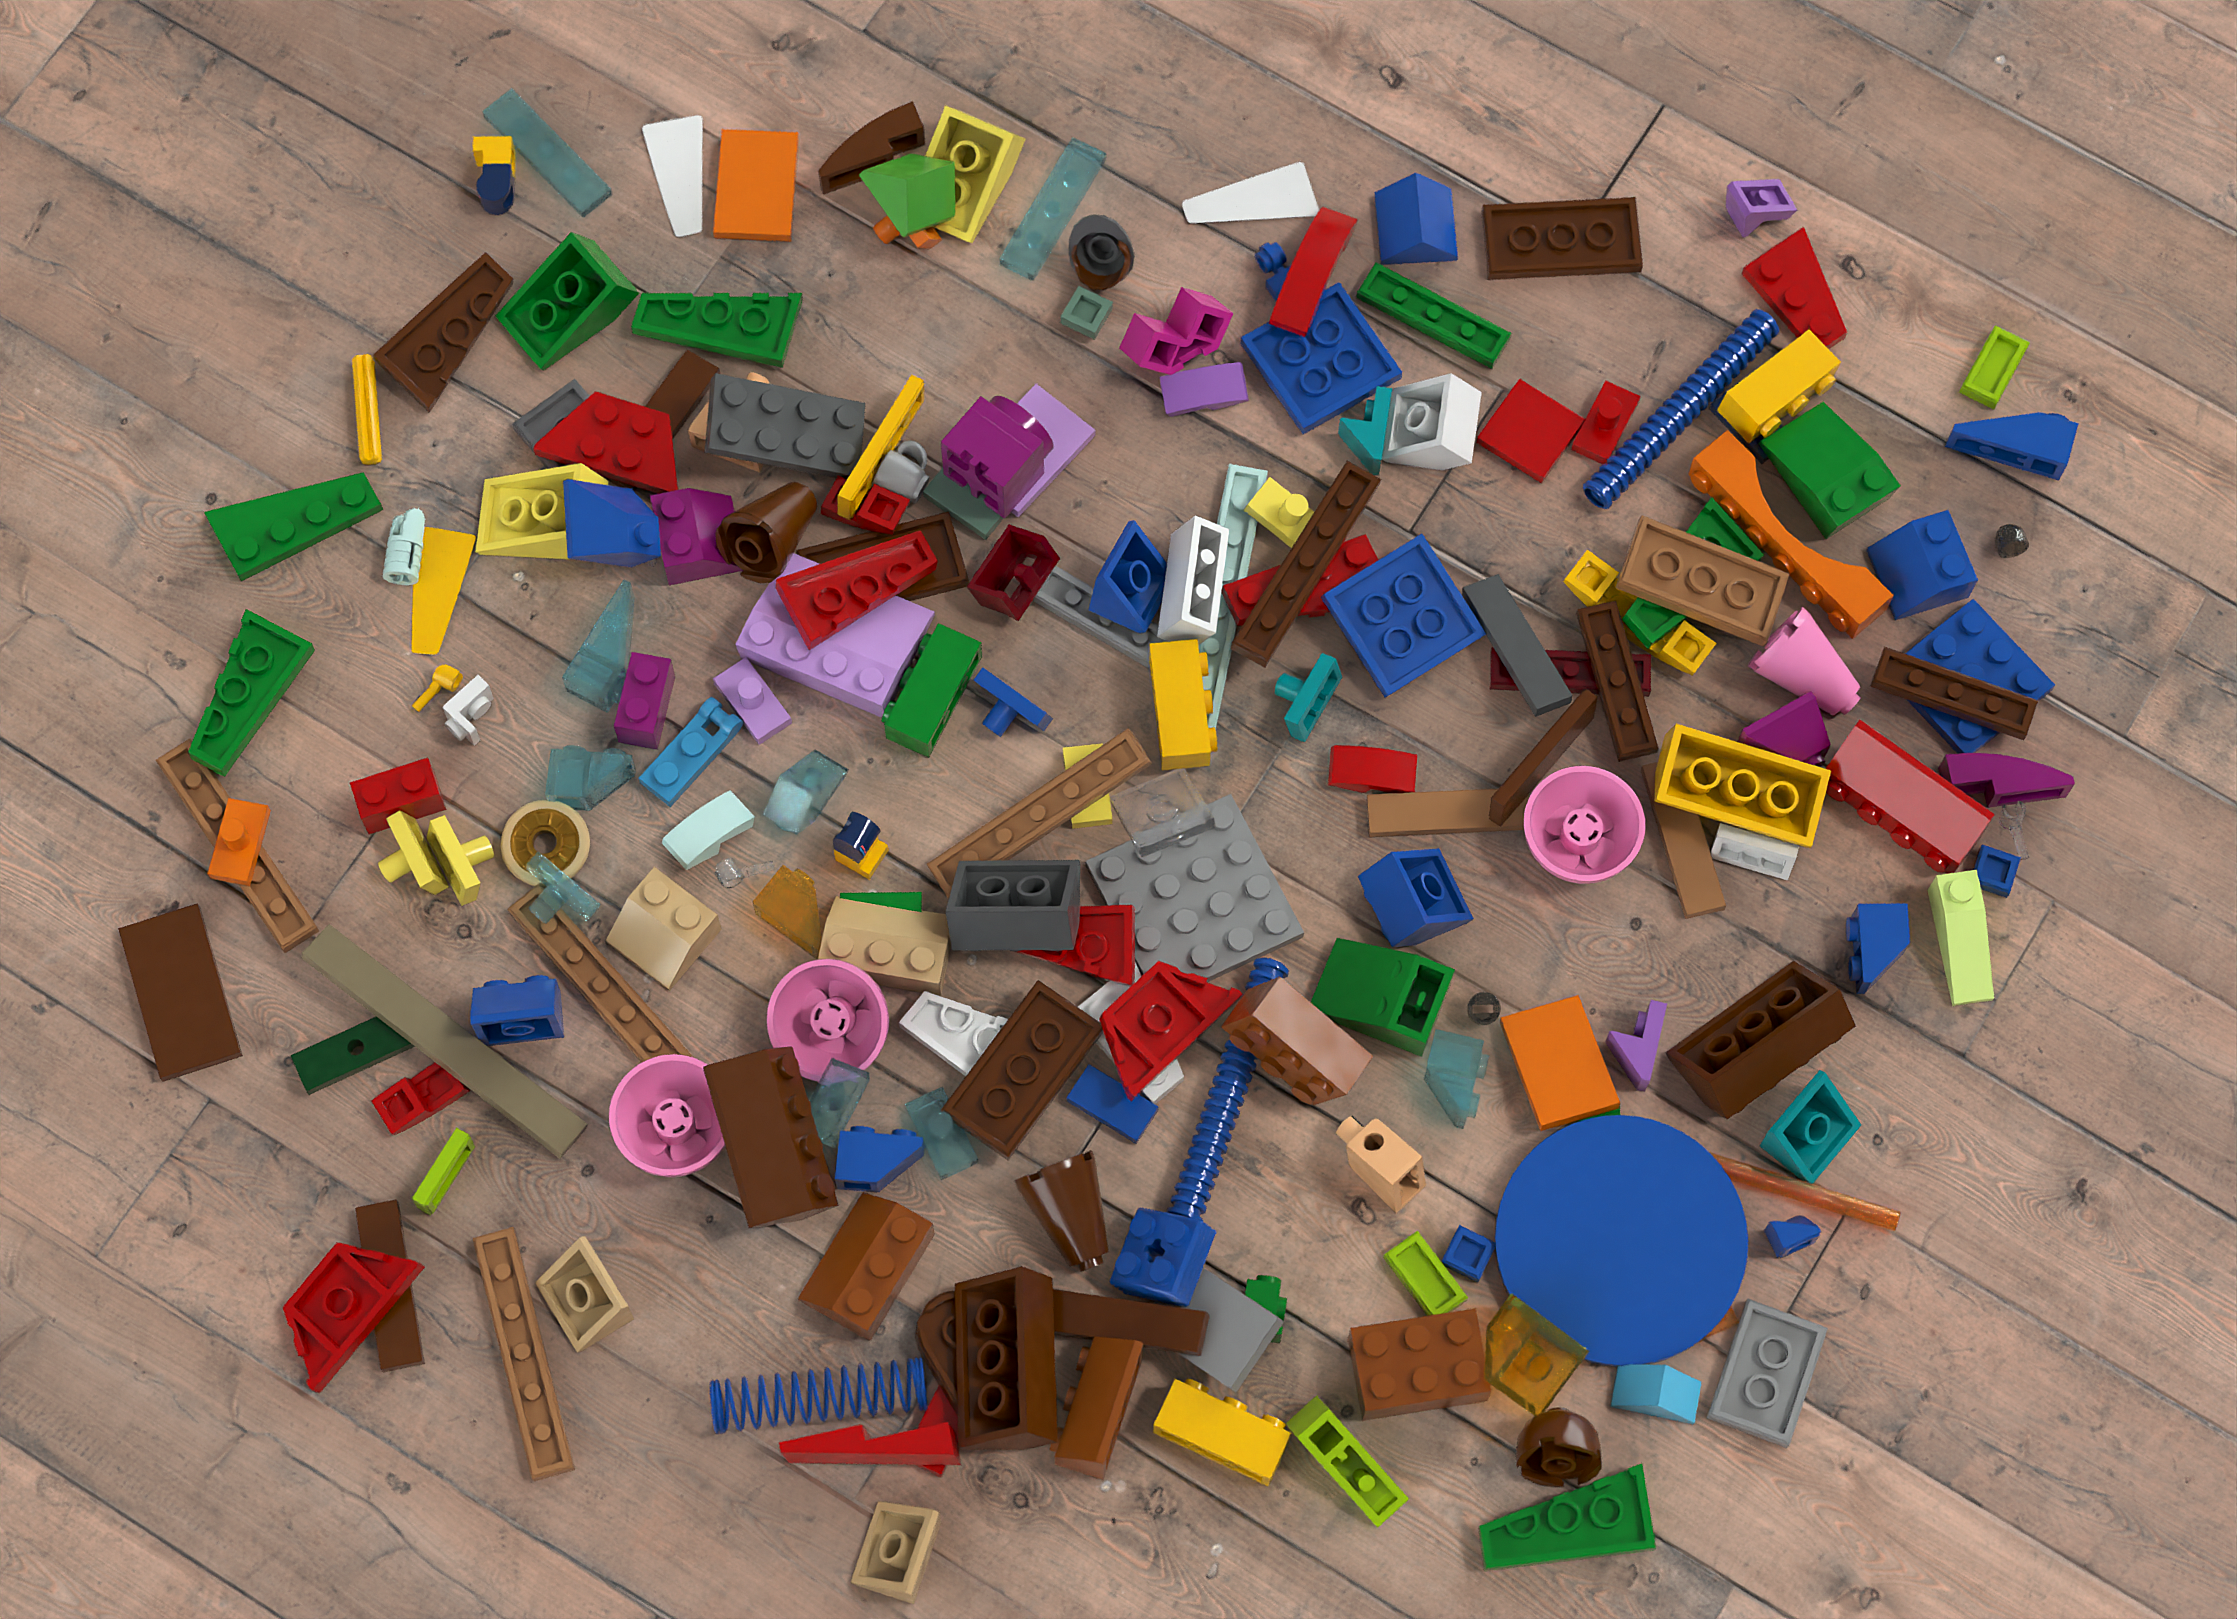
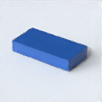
(1107, 1102)

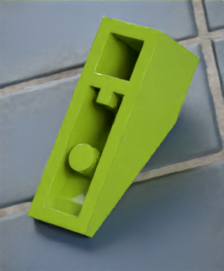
(1347, 1461)

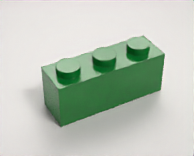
(931, 689)

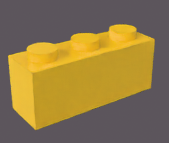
(1780, 387)
(1181, 704)
(1222, 1430)

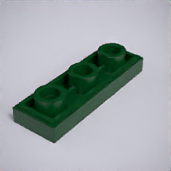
(333, 1058)

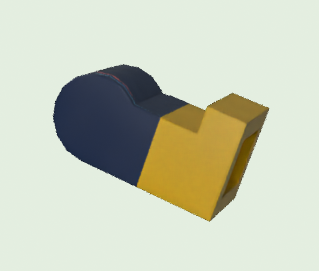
(497, 180)
(859, 845)

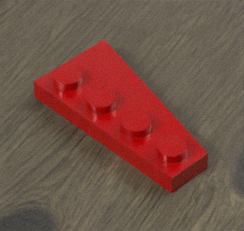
(1350, 559)
(848, 587)

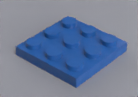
(1328, 368)
(1403, 615)
(1980, 649)

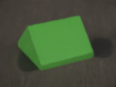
(914, 191)

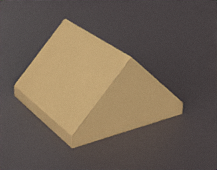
(583, 1296)
(897, 1550)

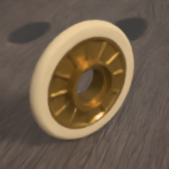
(541, 818)

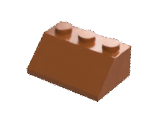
(868, 1264)
(1097, 1405)

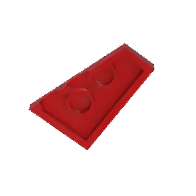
(1102, 944)

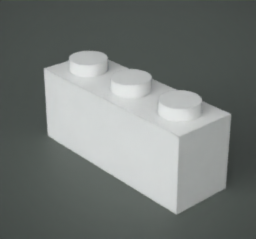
(1193, 581)

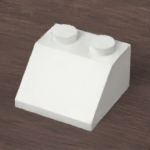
(1432, 423)

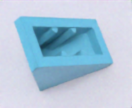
(1656, 1392)

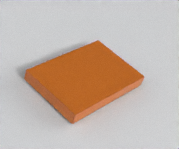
(756, 185)
(1559, 1063)

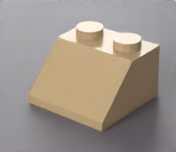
(663, 928)

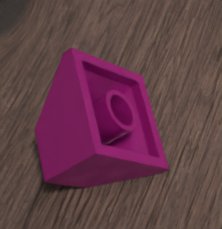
(1791, 732)

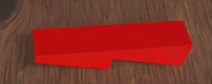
(853, 1445)

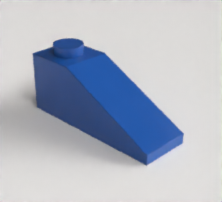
(2026, 441)

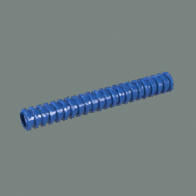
(1681, 409)
(1220, 1113)

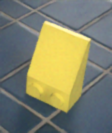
(983, 165)
(527, 512)

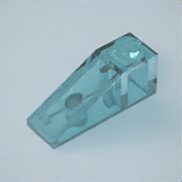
(604, 657)

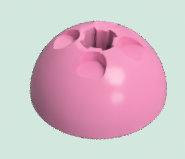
(1584, 804)
(804, 1019)
(669, 1093)

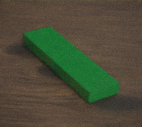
(1433, 315)

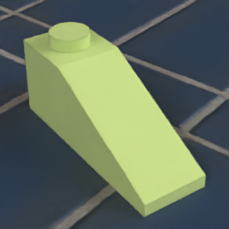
(1962, 936)

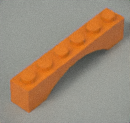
(1842, 590)

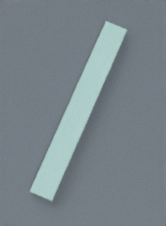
(1239, 489)

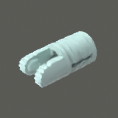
(405, 548)

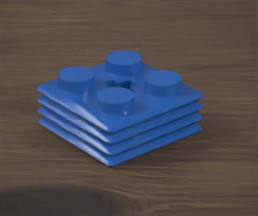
(1162, 1256)

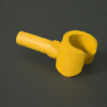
(445, 677)

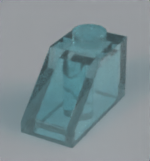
(804, 791)

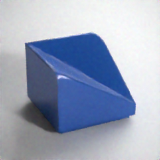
(1791, 1235)

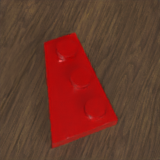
(1796, 289)

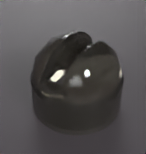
(2011, 541)
(1483, 999)

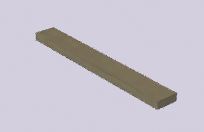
(444, 1041)

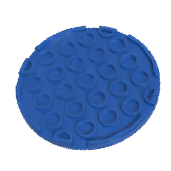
(1623, 1238)

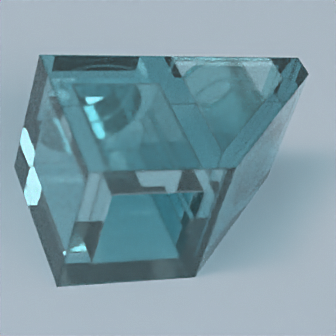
(586, 777)
(1452, 1072)

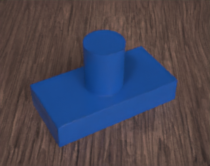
(1008, 705)

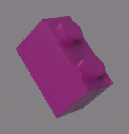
(644, 700)

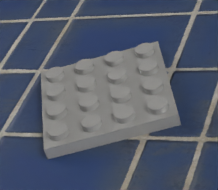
(1202, 900)

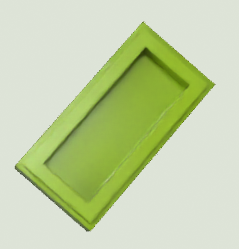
(1994, 367)
(443, 1172)
(1425, 1276)

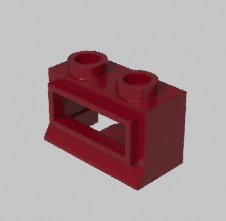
(1006, 562)

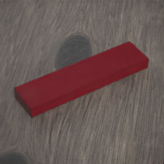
(1573, 668)

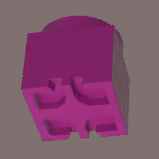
(996, 452)

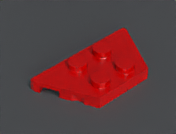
(615, 442)
(1160, 1021)
(343, 1305)

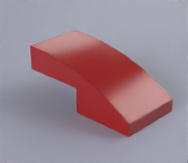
(877, 513)
(1372, 768)
(418, 1098)

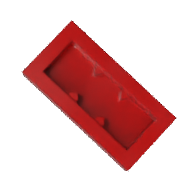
(1605, 422)

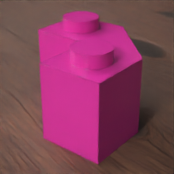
(1192, 328)

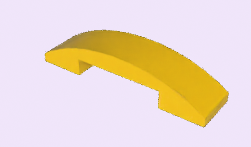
(1595, 584)

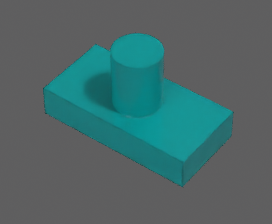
(1308, 696)

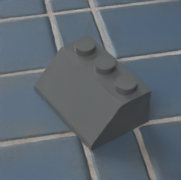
(1014, 905)

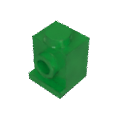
(1266, 1292)

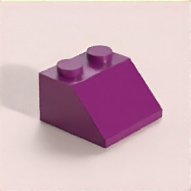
(688, 533)

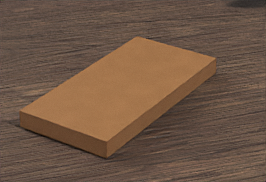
(1702, 580)

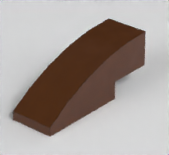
(871, 146)

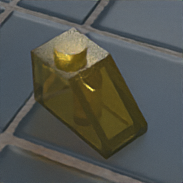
(792, 908)

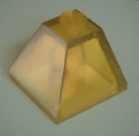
(1528, 1356)

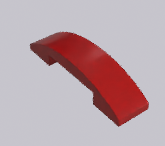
(1312, 270)

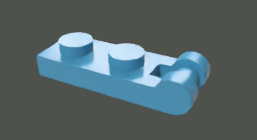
(690, 752)

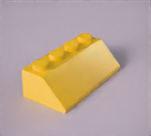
(1740, 785)

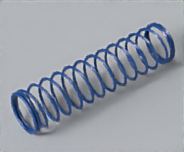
(717, 1405)

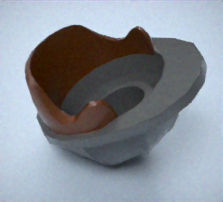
(1100, 252)

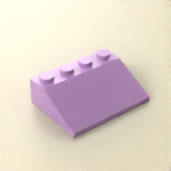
(854, 665)

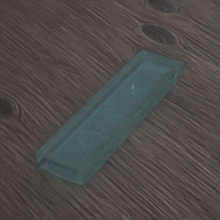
(547, 153)
(1052, 209)

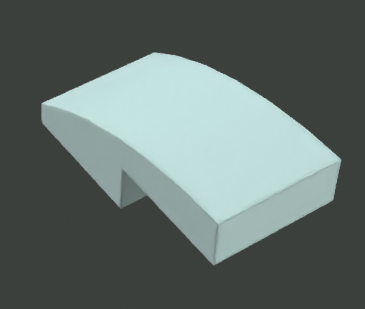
(705, 829)

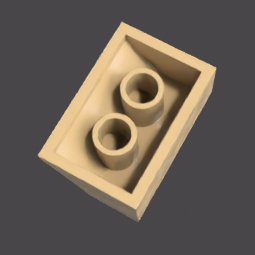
(889, 944)

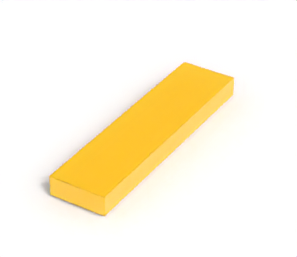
(883, 441)

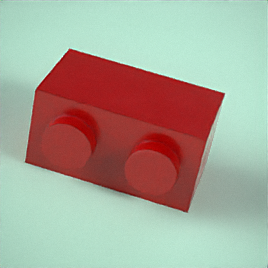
(404, 788)

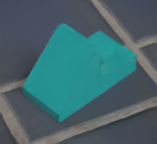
(1368, 435)

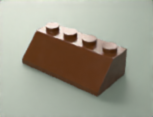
(1762, 1039)
(770, 1137)
(1006, 1361)

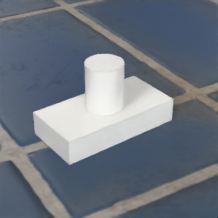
(1754, 851)

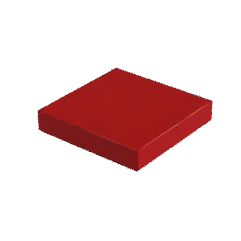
(1530, 430)

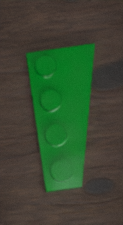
(735, 326)
(283, 524)
(1713, 524)
(255, 678)
(1580, 1524)

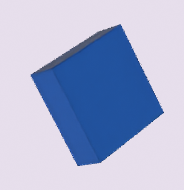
(1996, 870)
(1468, 1253)

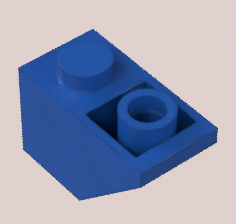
(1878, 939)
(874, 1160)

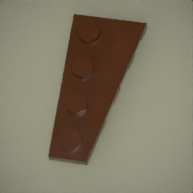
(442, 334)

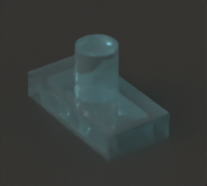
(558, 891)
(836, 1099)
(942, 1138)

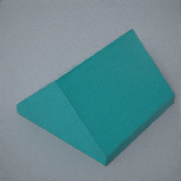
(1812, 1129)

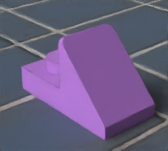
(1757, 201)
(1635, 1053)

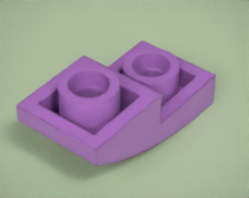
(1204, 388)

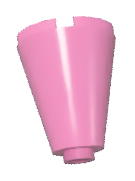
(1805, 661)

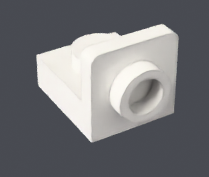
(468, 703)

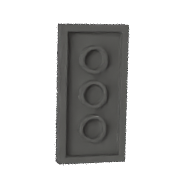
(784, 426)

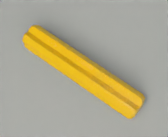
(366, 409)

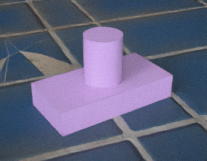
(752, 700)

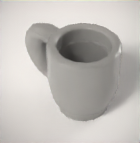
(901, 473)

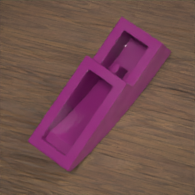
(2004, 778)

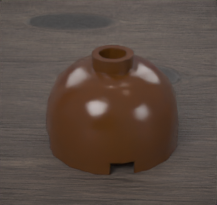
(1558, 1447)

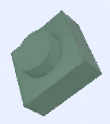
(1086, 312)

